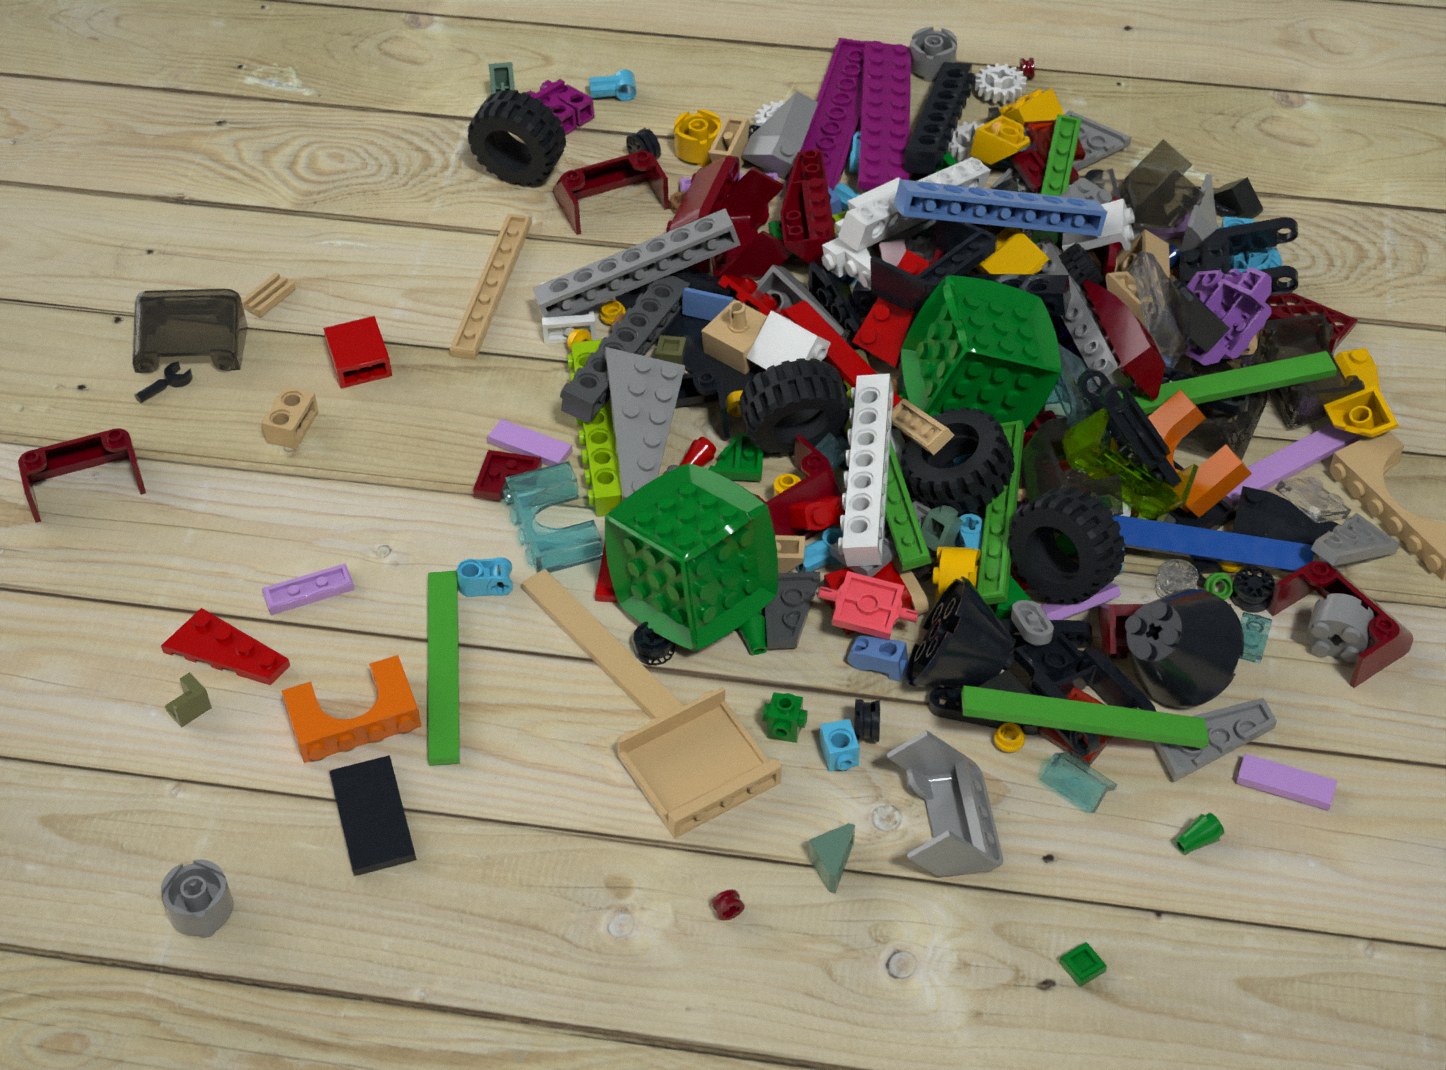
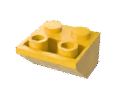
(1034, 107)
(1013, 255)

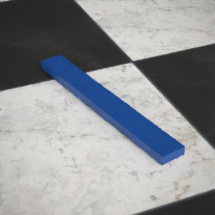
(1214, 544)

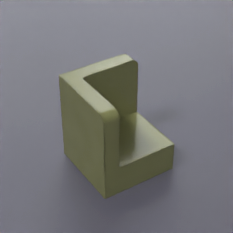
(671, 349)
(191, 703)

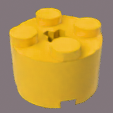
(695, 136)
(953, 564)

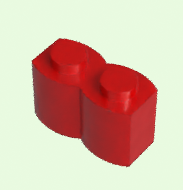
(816, 514)

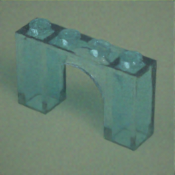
(546, 546)

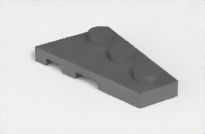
(790, 608)

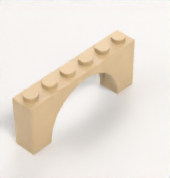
(1362, 472)

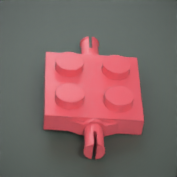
(868, 605)

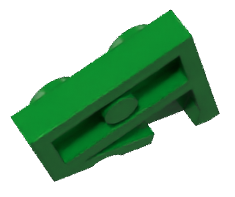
(740, 460)

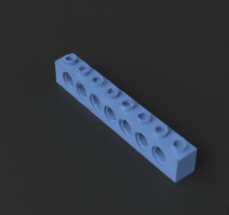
(999, 208)

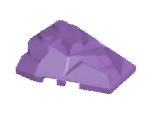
(1238, 302)

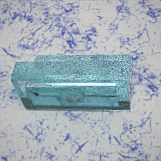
(1077, 781)

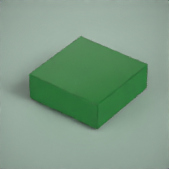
(1083, 964)

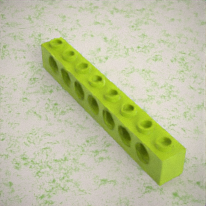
(599, 443)

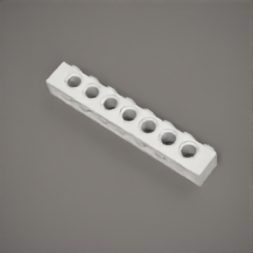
(881, 218)
(867, 472)

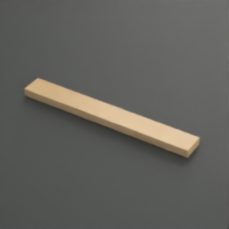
(490, 287)
(600, 645)

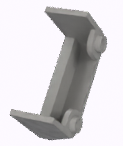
(956, 806)

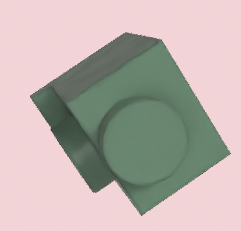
(941, 527)

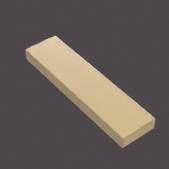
(920, 427)

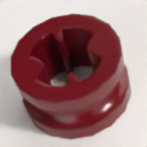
(1027, 67)
(728, 905)

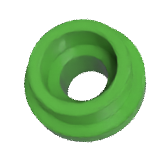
(1225, 581)

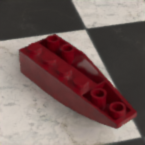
(807, 208)
(1129, 339)

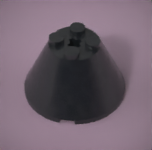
(961, 643)
(1185, 647)

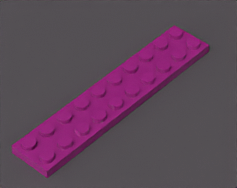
(837, 110)
(884, 114)

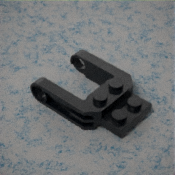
(1224, 242)
(1130, 428)
(1061, 667)

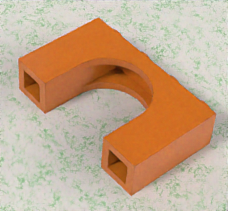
(1216, 475)
(323, 735)

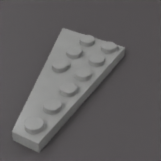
(1096, 141)
(642, 412)

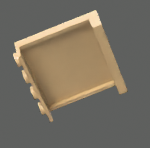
(697, 762)

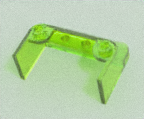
(1139, 489)

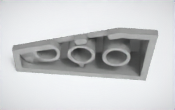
(781, 136)
(1202, 219)
(789, 291)

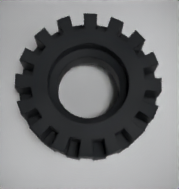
(1081, 265)

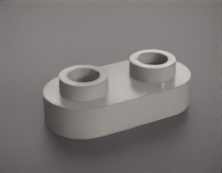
(1032, 622)

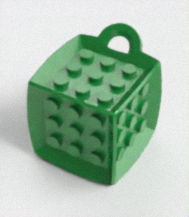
(981, 351)
(692, 555)

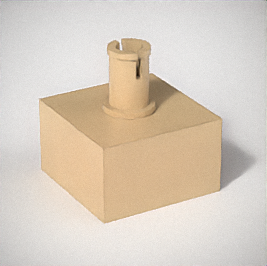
(1148, 243)
(733, 335)

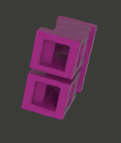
(567, 103)

